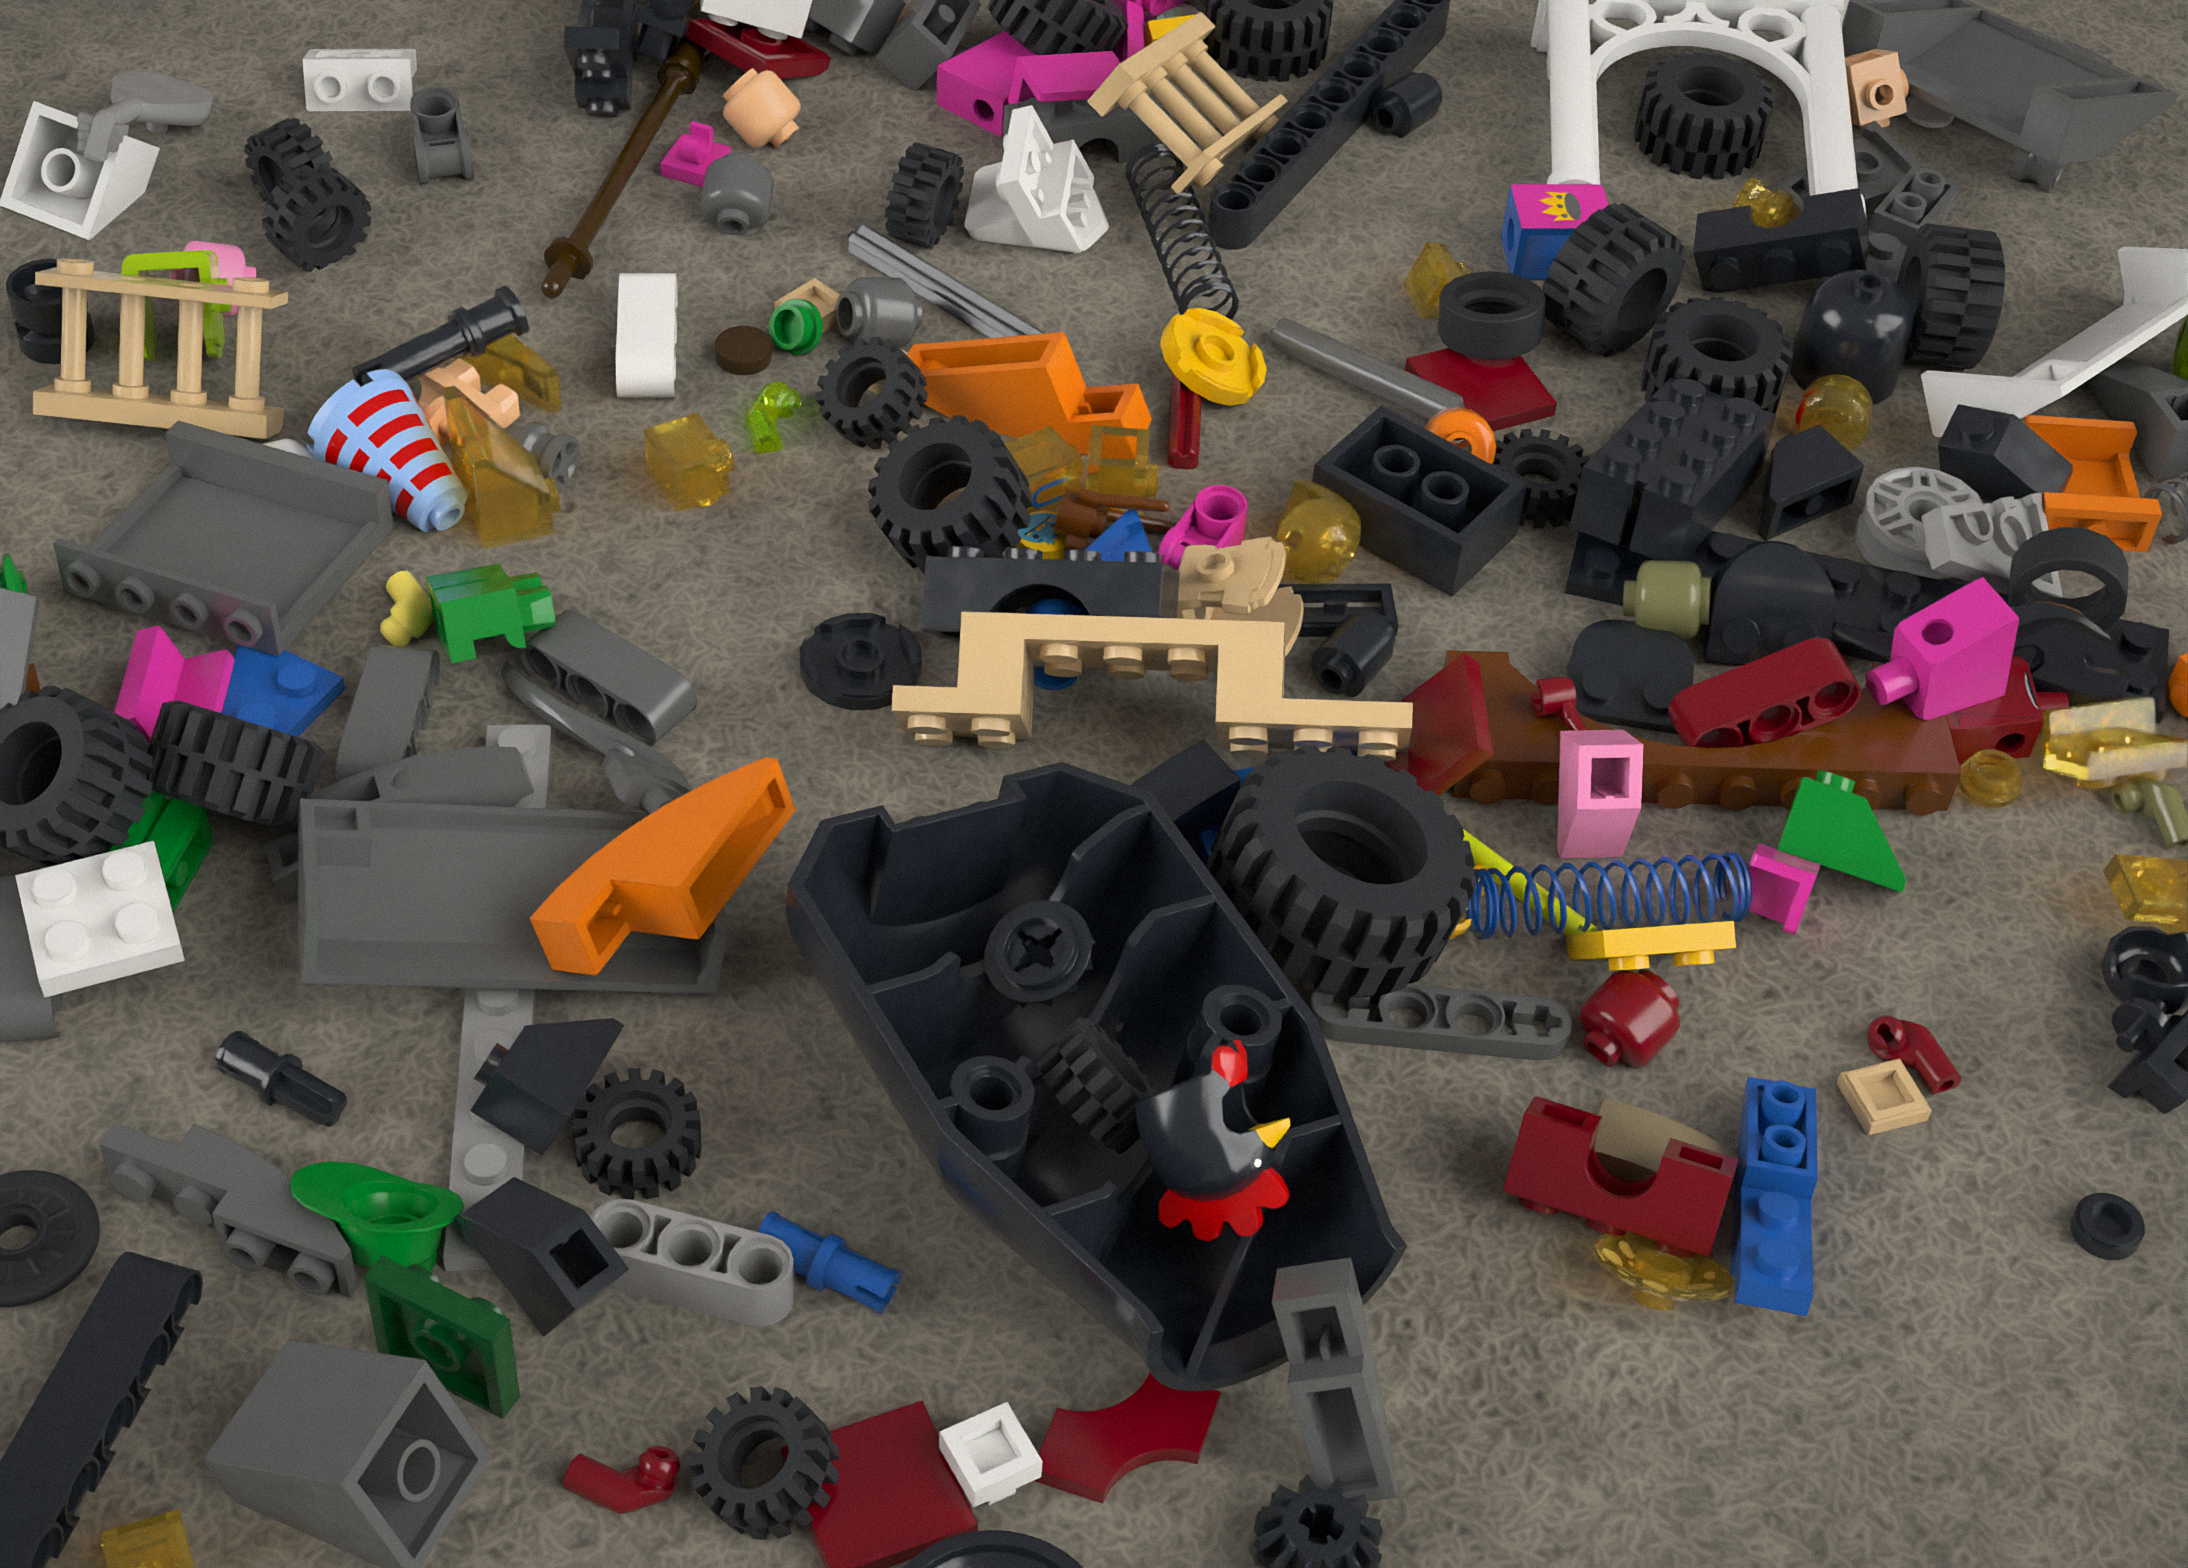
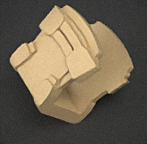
(1239, 585)

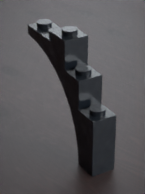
(603, 55)

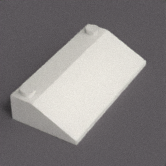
(2153, 300)

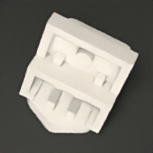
(1037, 193)

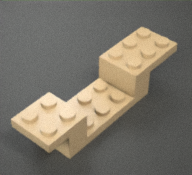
(1249, 656)

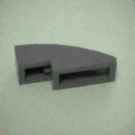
(1334, 1378)

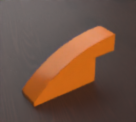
(1024, 387)
(666, 870)

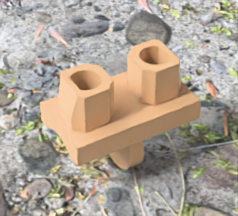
(498, 403)

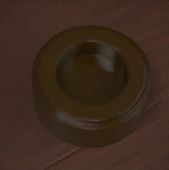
(743, 350)

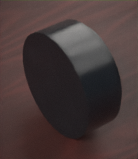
(2107, 1226)

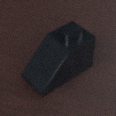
(2000, 455)
(1806, 480)
(542, 1077)

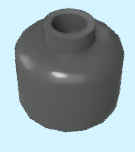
(736, 192)
(878, 309)

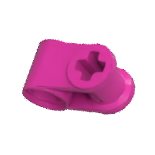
(1213, 519)

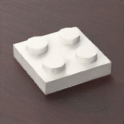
(99, 919)

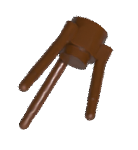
(1085, 515)

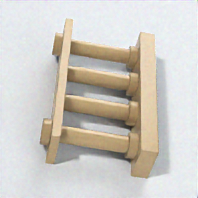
(1171, 60)
(130, 398)

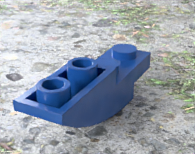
(1774, 1197)

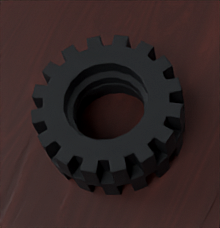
(298, 205)
(853, 375)

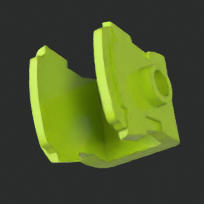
(208, 269)

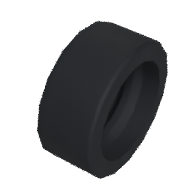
(1491, 315)
(2077, 551)

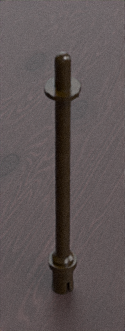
(570, 255)

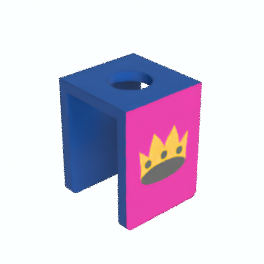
(1541, 220)

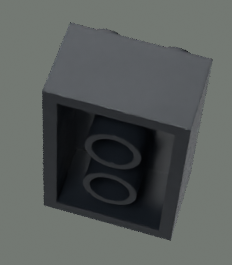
(1423, 499)

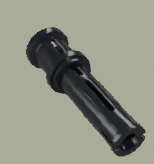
(464, 333)

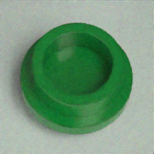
(796, 326)

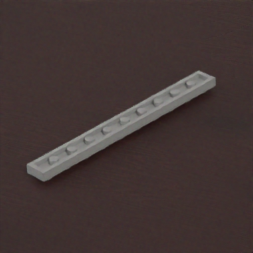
(481, 1152)

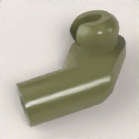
(2156, 802)

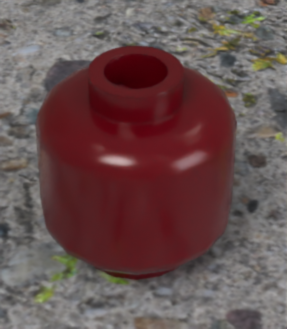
(1630, 1018)

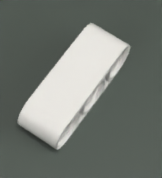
(646, 335)

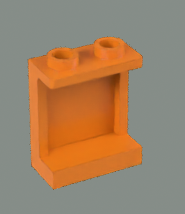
(2102, 485)

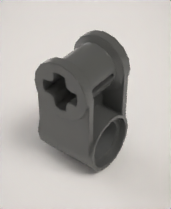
(439, 135)

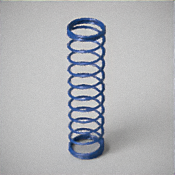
(1496, 907)

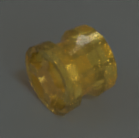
(1768, 207)

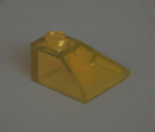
(501, 477)

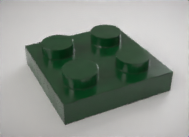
(458, 1336)

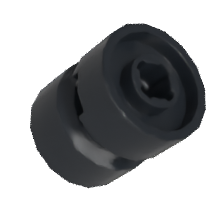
(39, 313)

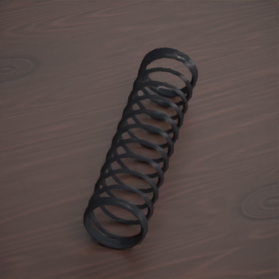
(1185, 298)

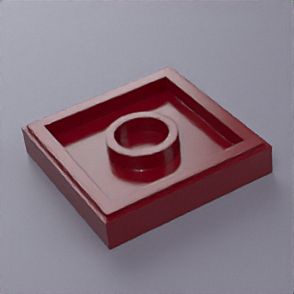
(751, 49)
(1497, 389)
(1447, 727)
(890, 1493)

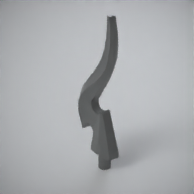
(635, 770)

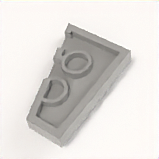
(1982, 538)

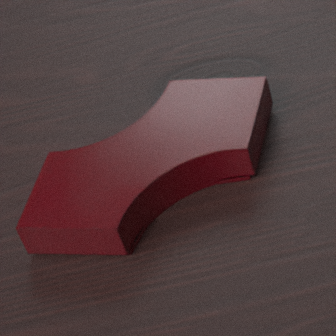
(1096, 1448)

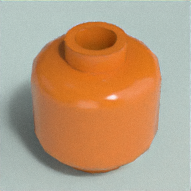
(1465, 424)

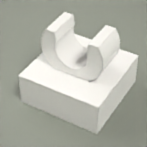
(990, 1455)

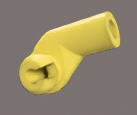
(410, 614)

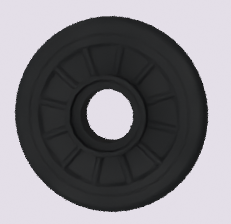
(64, 1239)

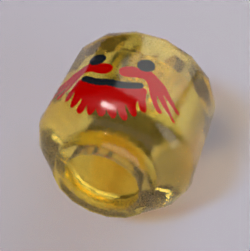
(1839, 407)

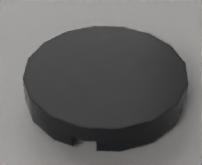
(862, 677)

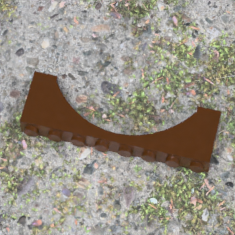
(1882, 748)

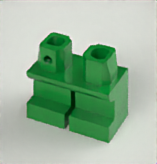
(487, 604)

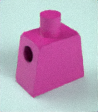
(980, 81)
(1949, 654)

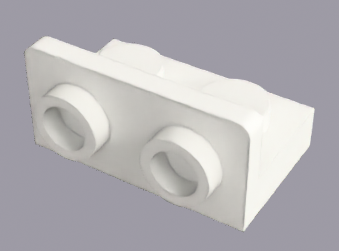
(359, 79)

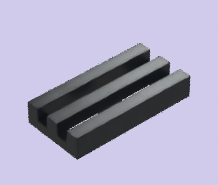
(1325, 619)

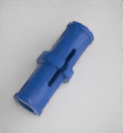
(833, 1265)

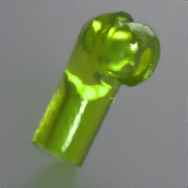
(761, 417)

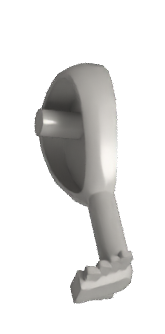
(143, 99)

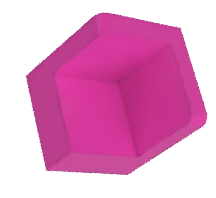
(1781, 885)

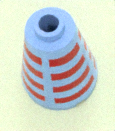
(389, 437)

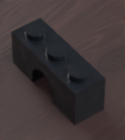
(1820, 242)

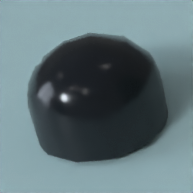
(2148, 966)

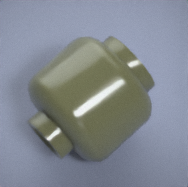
(1669, 597)

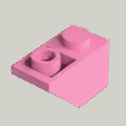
(1598, 792)

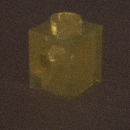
(688, 462)
(1120, 463)

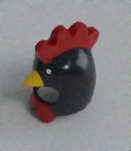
(1212, 1150)

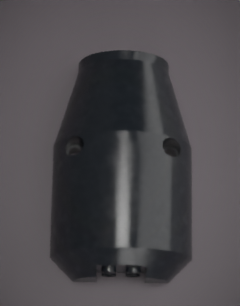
(899, 946)

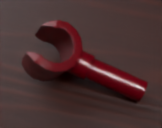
(1555, 697)

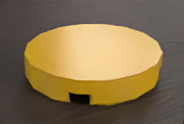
(1212, 357)

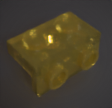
(2109, 741)

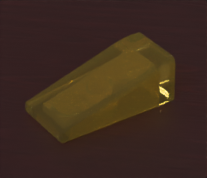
(521, 370)

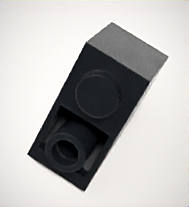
(542, 1251)

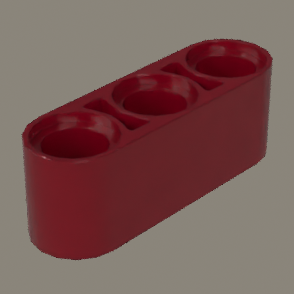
(1767, 698)

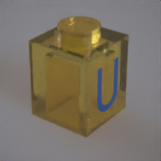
(1048, 465)

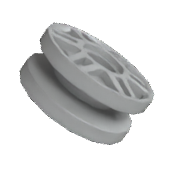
(1891, 521)

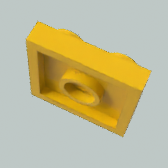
(1632, 947)

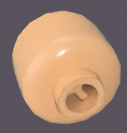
(761, 109)

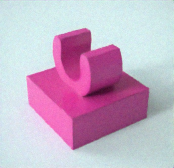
(692, 155)

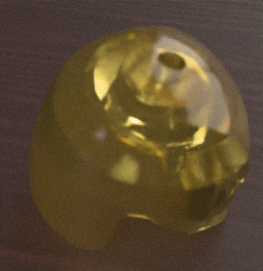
(1321, 530)

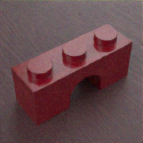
(1560, 1169)

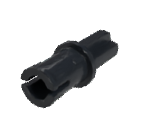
(279, 1079)

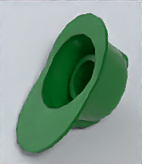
(378, 1211)

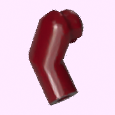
(1916, 1048)
(626, 1489)

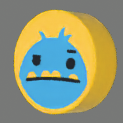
(1041, 537)

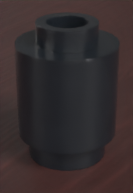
(1406, 104)
(1353, 654)

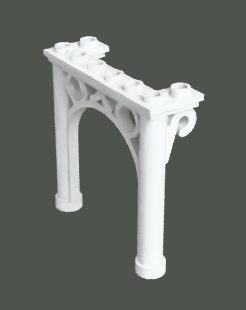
(1806, 60)

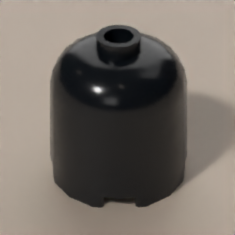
(1854, 328)

